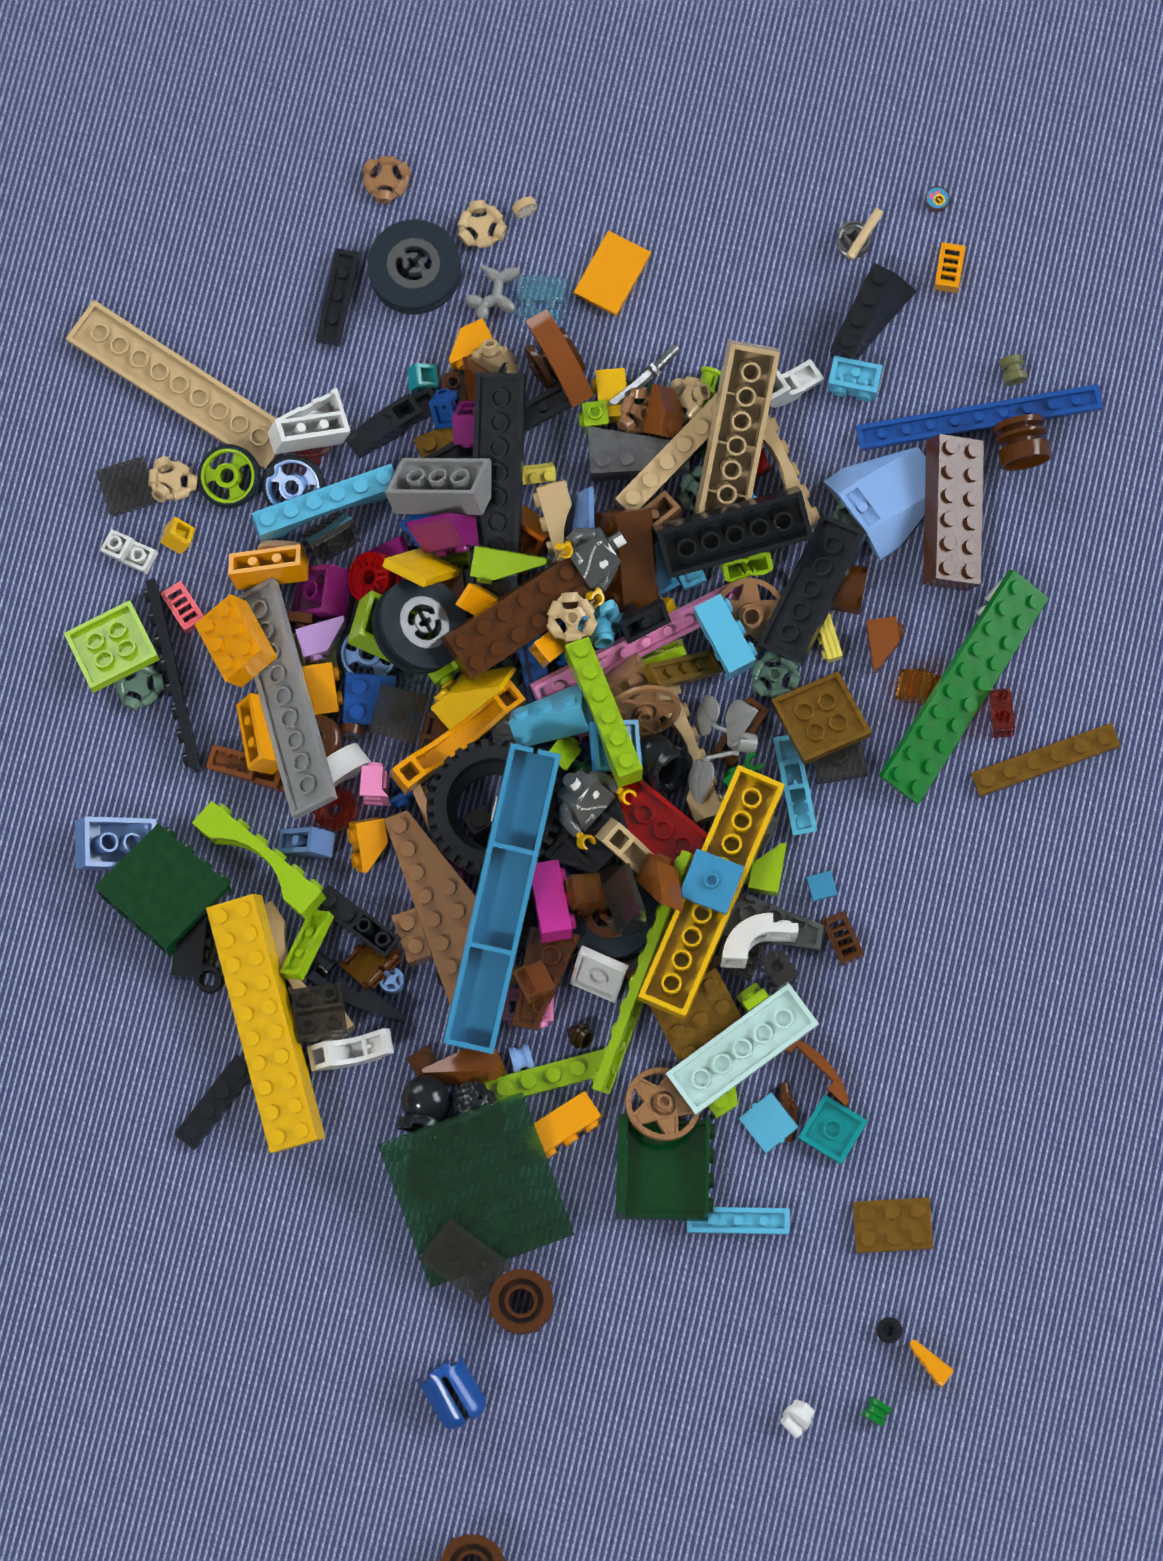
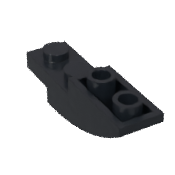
(390, 422)
(359, 923)

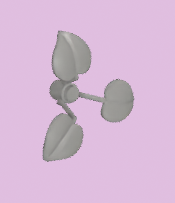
(737, 720)

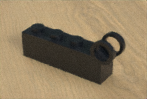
(190, 958)

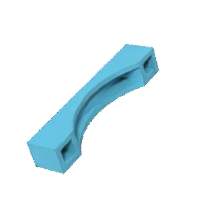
(295, 512)

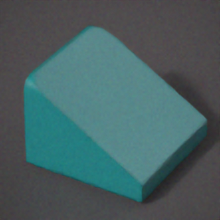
(423, 376)

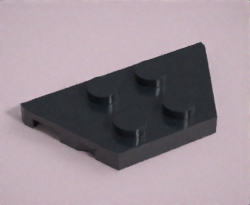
(598, 855)

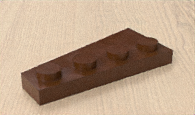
(556, 959)

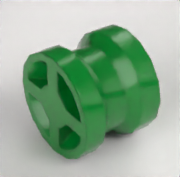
(876, 1411)

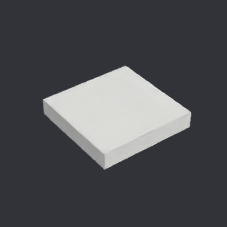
(598, 974)

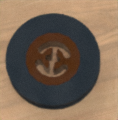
(603, 939)

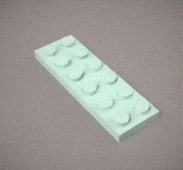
(742, 1049)

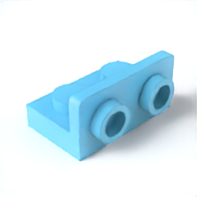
(854, 378)

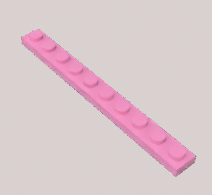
(682, 622)

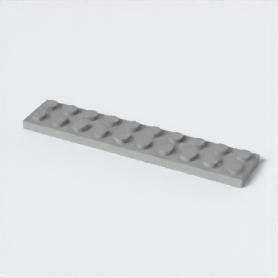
(289, 708)

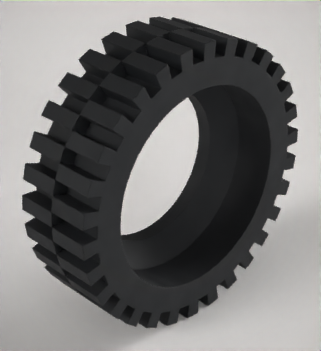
(445, 793)

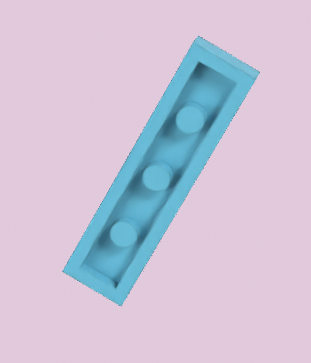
(743, 1221)

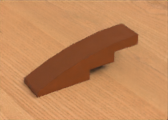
(234, 764)

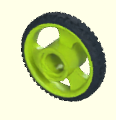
(237, 495)

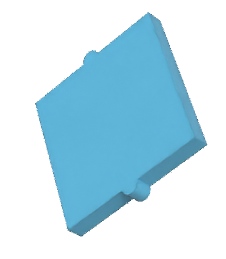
(768, 1122)

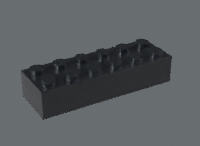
(733, 532)

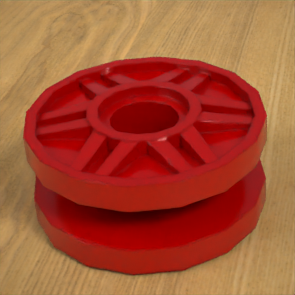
(369, 574)

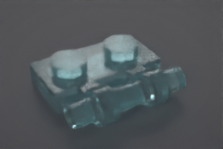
(541, 290)

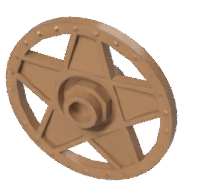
(749, 608)
(647, 708)
(659, 1104)

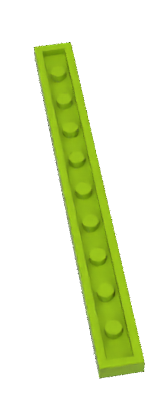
(630, 1006)

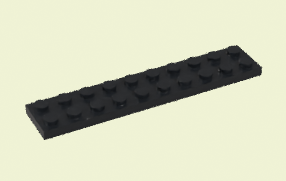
(500, 437)

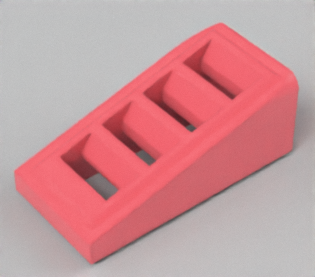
(189, 625)

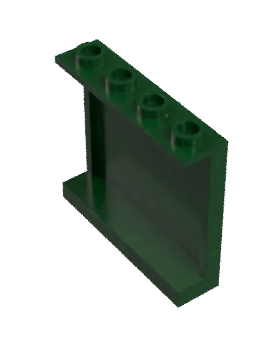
(163, 888)
(664, 1176)

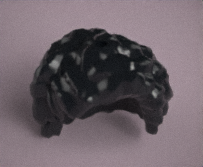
(467, 1096)

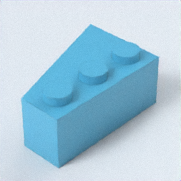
(725, 636)
(551, 717)

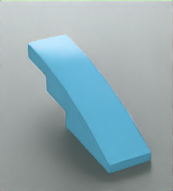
(796, 788)

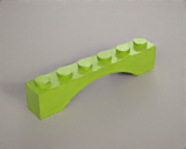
(606, 715)
(222, 829)

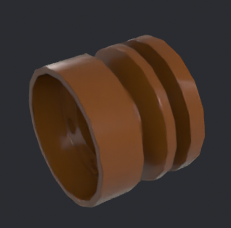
(541, 366)
(1022, 442)

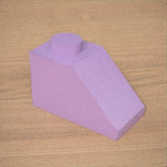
(320, 639)

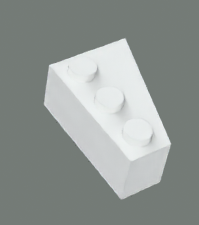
(311, 426)

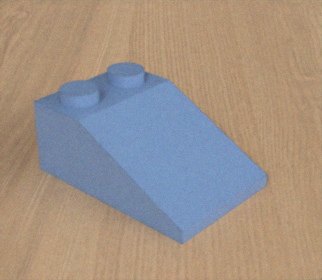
(581, 511)
(107, 840)

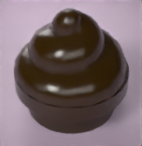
(580, 1036)

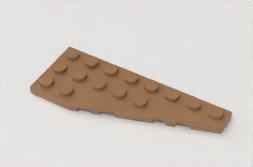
(438, 895)

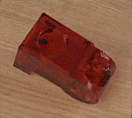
(1001, 713)

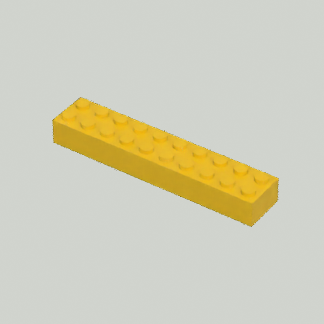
(697, 930)
(265, 1023)

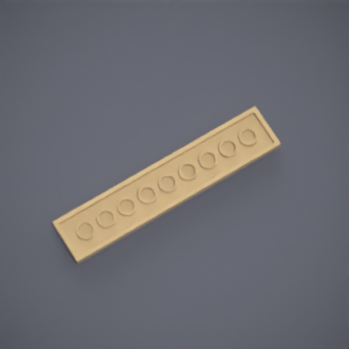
(173, 381)

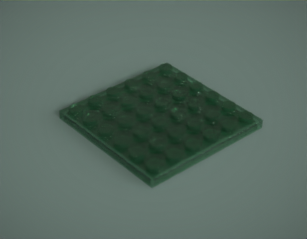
(484, 1175)

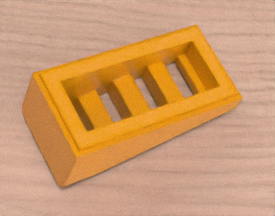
(948, 285)
(935, 1367)

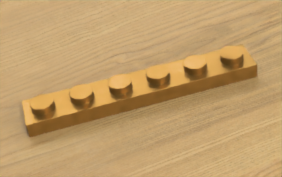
(1045, 760)

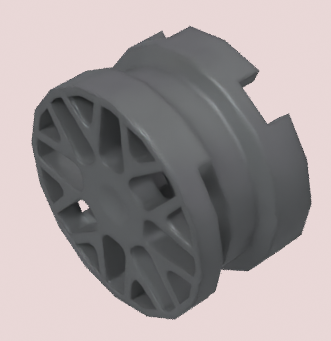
(846, 236)

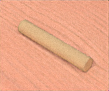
(864, 234)

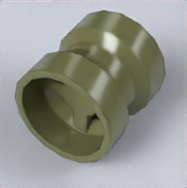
(1013, 370)

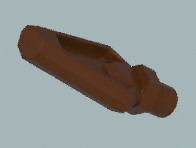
(786, 1101)

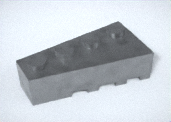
(623, 454)

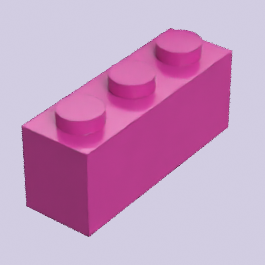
(552, 902)

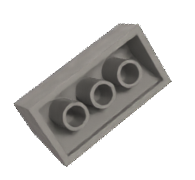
(440, 486)

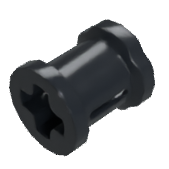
(323, 964)

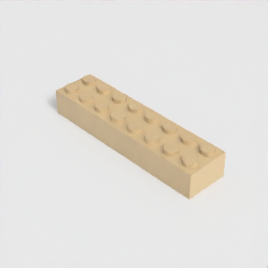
(737, 425)

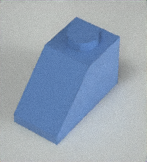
(306, 842)

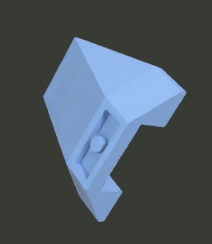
(884, 497)

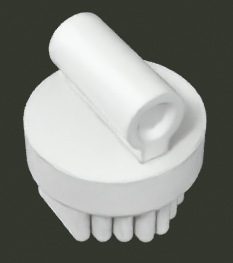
(797, 1417)

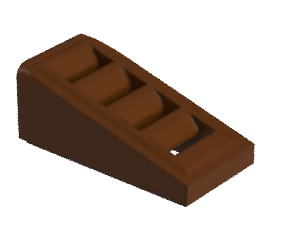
(852, 956)

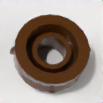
(521, 1280)
(472, 1544)

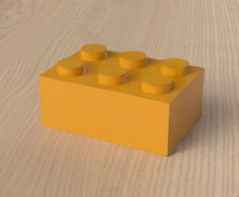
(235, 640)

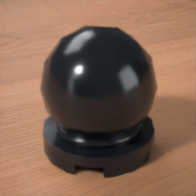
(663, 763)
(423, 1102)

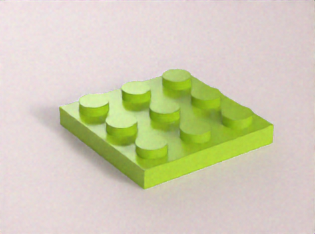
(111, 646)

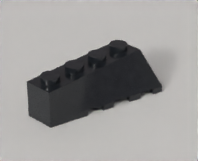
(873, 308)

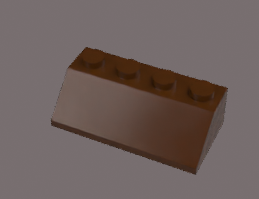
(637, 573)

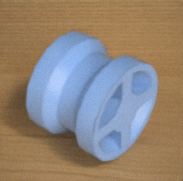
(391, 979)
(521, 1057)

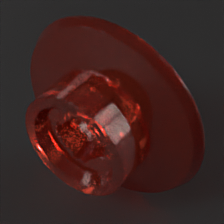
(314, 454)
(339, 821)

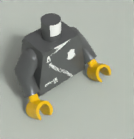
(594, 558)
(584, 800)

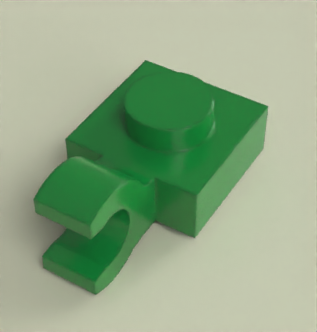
(730, 773)

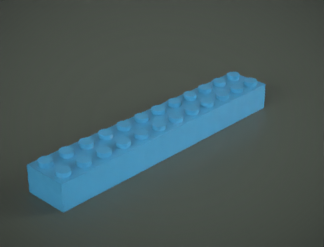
(501, 898)

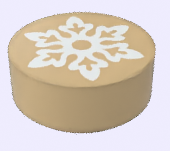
(524, 207)

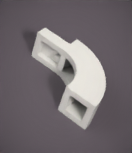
(794, 383)
(346, 763)
(752, 932)
(350, 1051)

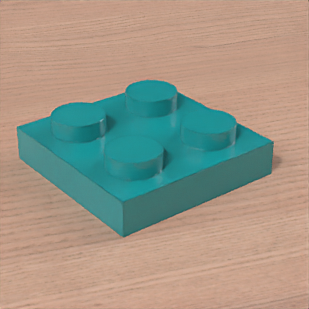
(832, 1129)

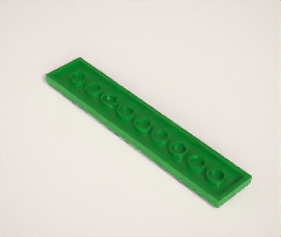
(963, 687)

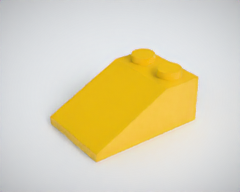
(463, 697)

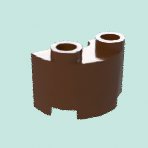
(851, 593)

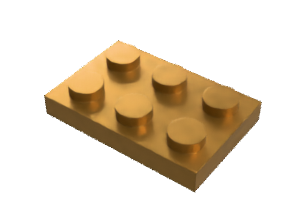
(892, 1225)

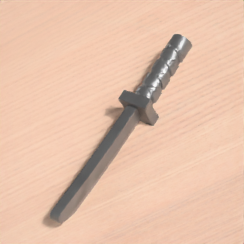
(651, 372)

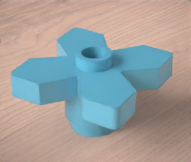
(607, 625)

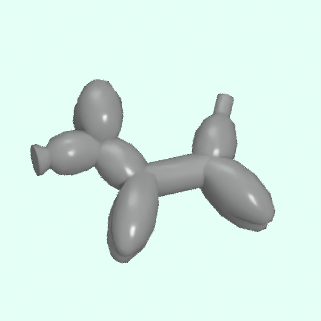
(504, 303)

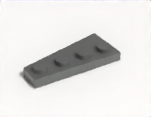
(809, 931)

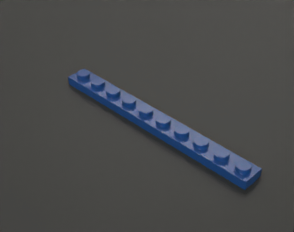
(977, 417)

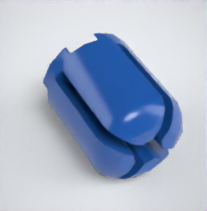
(441, 1399)

